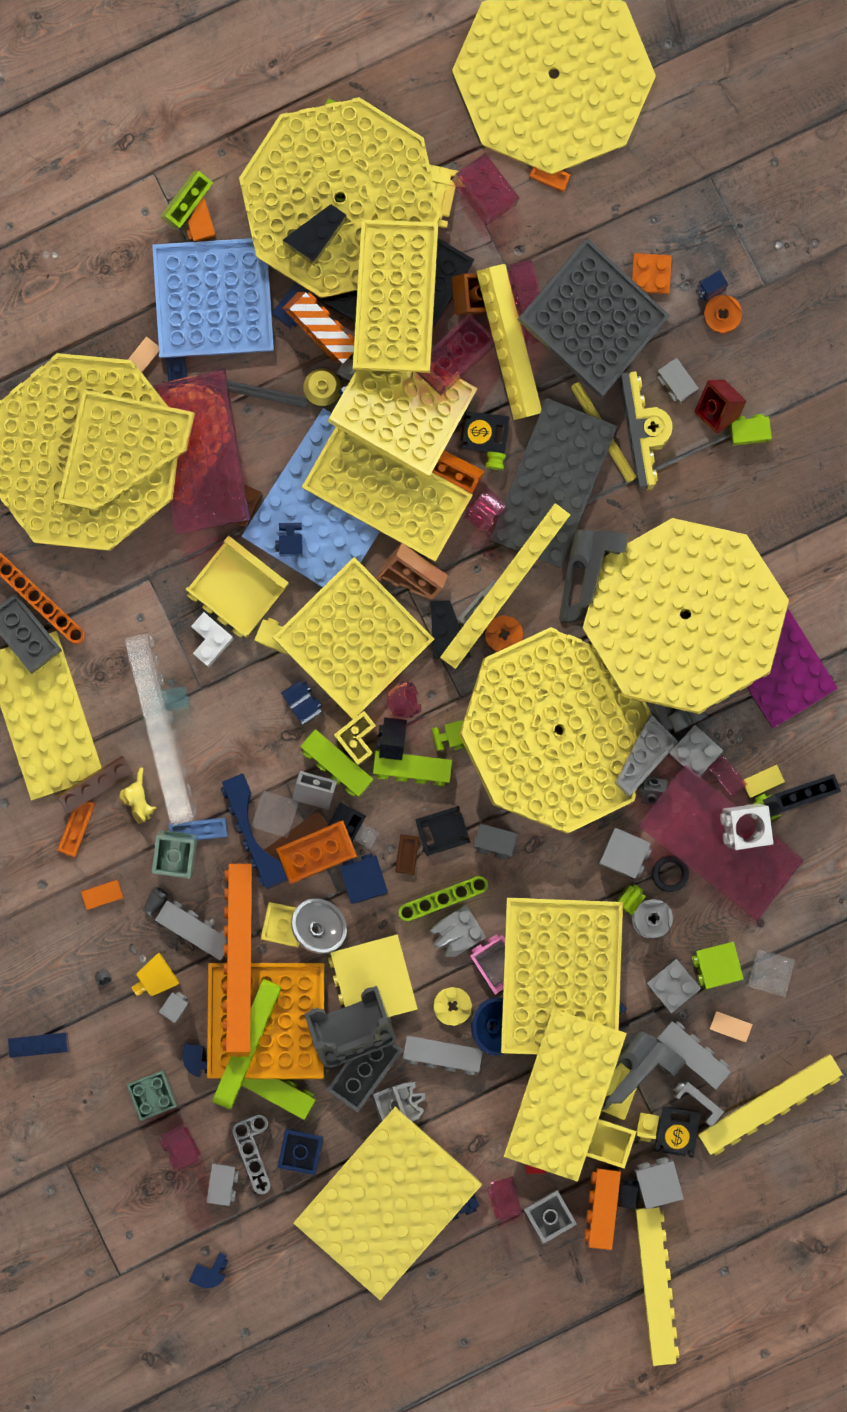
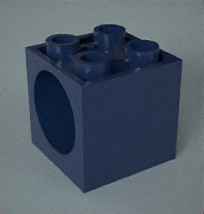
(363, 879)

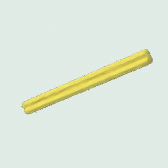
(613, 449)

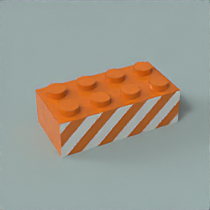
(320, 326)

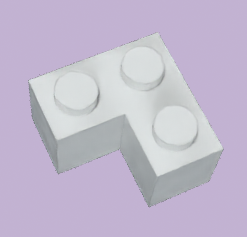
(215, 639)

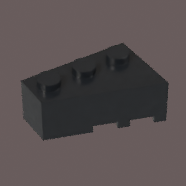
(316, 234)

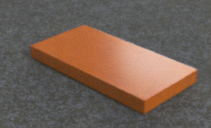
(316, 852)

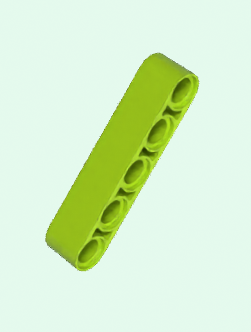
(453, 898)

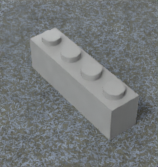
(192, 929)
(442, 1054)
(696, 1057)

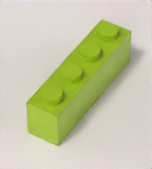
(337, 763)
(414, 767)
(283, 1094)

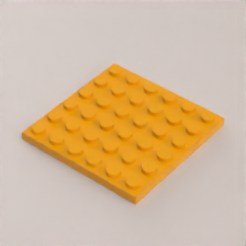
(286, 1043)

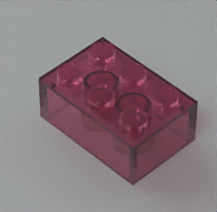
(485, 189)
(181, 1147)

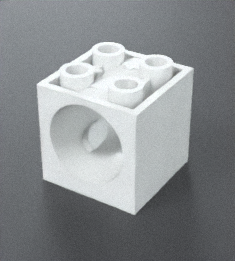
(763, 832)

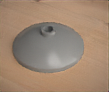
(327, 922)

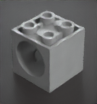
(625, 854)
(658, 1183)

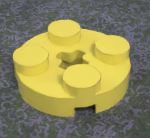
(450, 995)

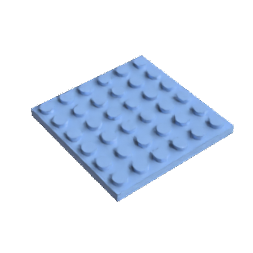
(211, 299)

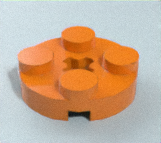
(733, 314)
(493, 630)

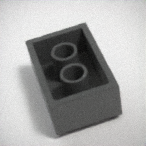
(494, 841)

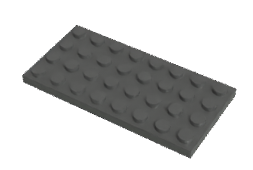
(556, 469)

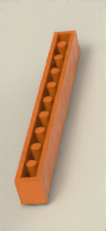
(238, 961)

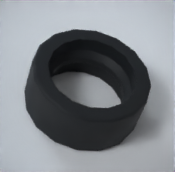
(670, 888)

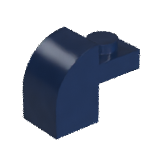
(193, 1059)
(209, 1277)

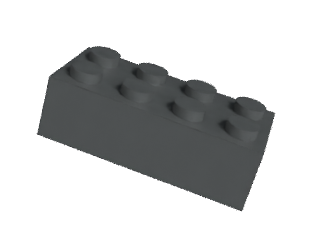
(362, 1075)

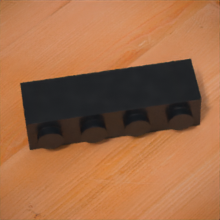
(802, 795)

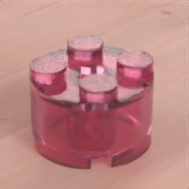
(484, 509)

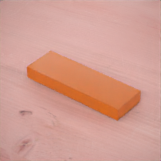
(76, 829)

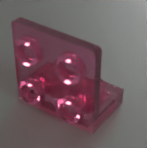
(505, 1198)

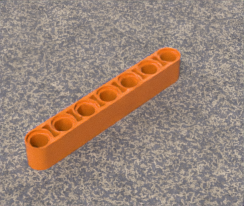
(43, 600)

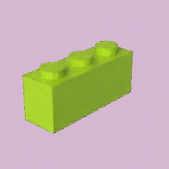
(186, 199)

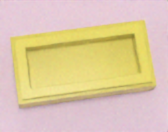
(763, 781)

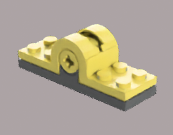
(642, 438)

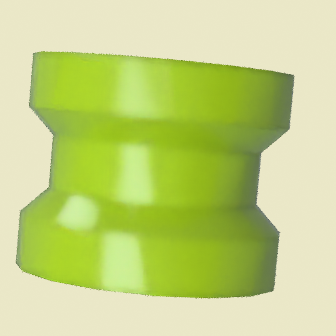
(495, 461)

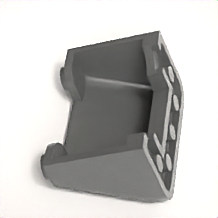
(351, 1030)

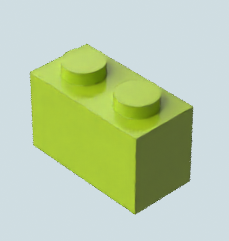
(750, 430)

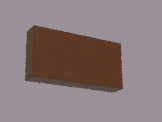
(407, 854)

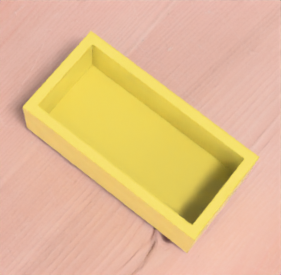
(611, 1143)

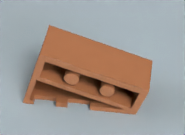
(412, 571)

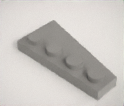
(646, 754)

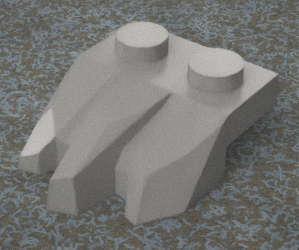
(457, 932)
(400, 1097)

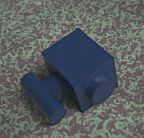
(289, 544)

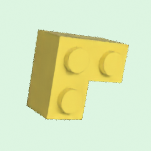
(351, 737)

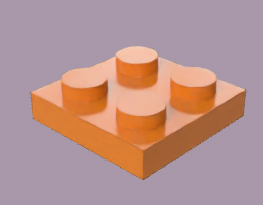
(652, 272)

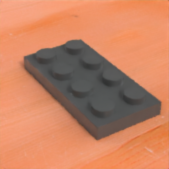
(26, 635)

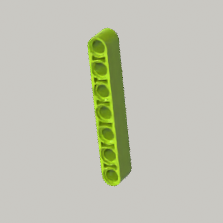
(238, 1066)

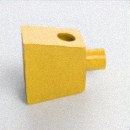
(155, 977)

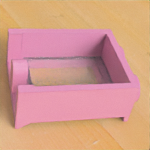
(491, 962)

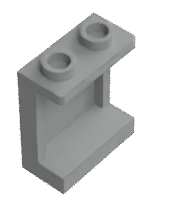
(715, 1112)

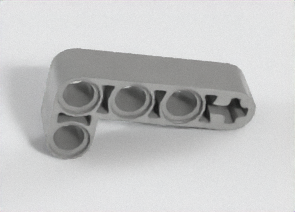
(255, 1156)

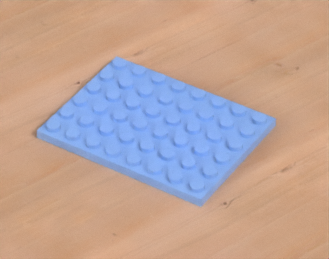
(327, 532)

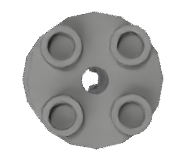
(661, 914)

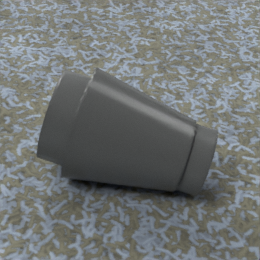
(155, 900)

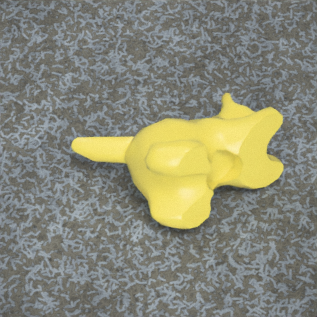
(135, 797)

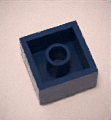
(300, 1151)

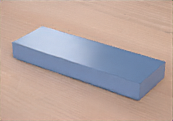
(203, 828)

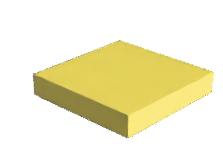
(278, 925)

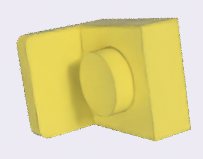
(647, 1126)

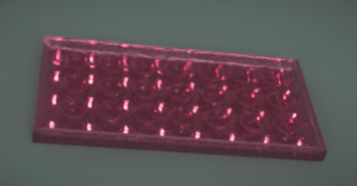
(209, 474)
(691, 829)

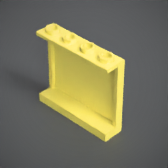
(237, 587)
(371, 965)

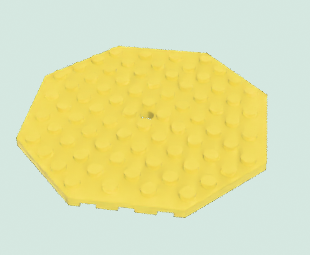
(544, 118)
(329, 152)
(35, 447)
(694, 660)
(512, 727)

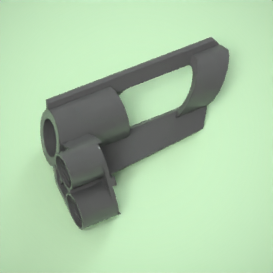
(588, 553)
(674, 718)
(641, 1056)

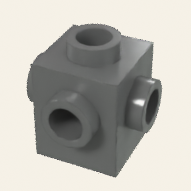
(652, 790)

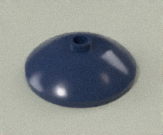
(488, 1039)

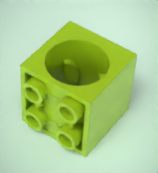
(717, 965)

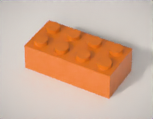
(603, 1208)

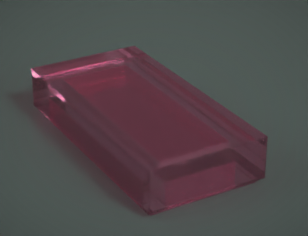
(727, 775)

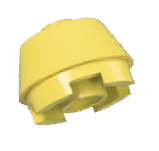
(322, 387)

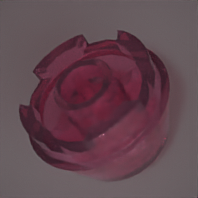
(403, 700)

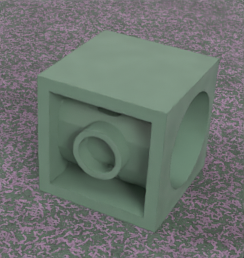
(174, 854)
(152, 1095)

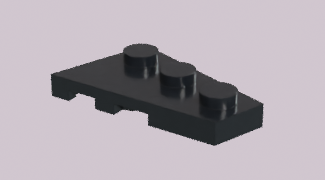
(444, 627)

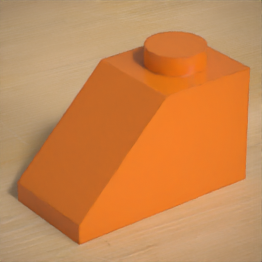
(200, 224)

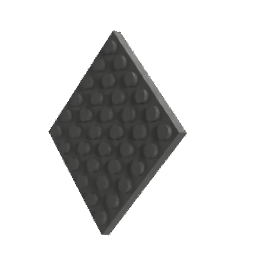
(593, 317)

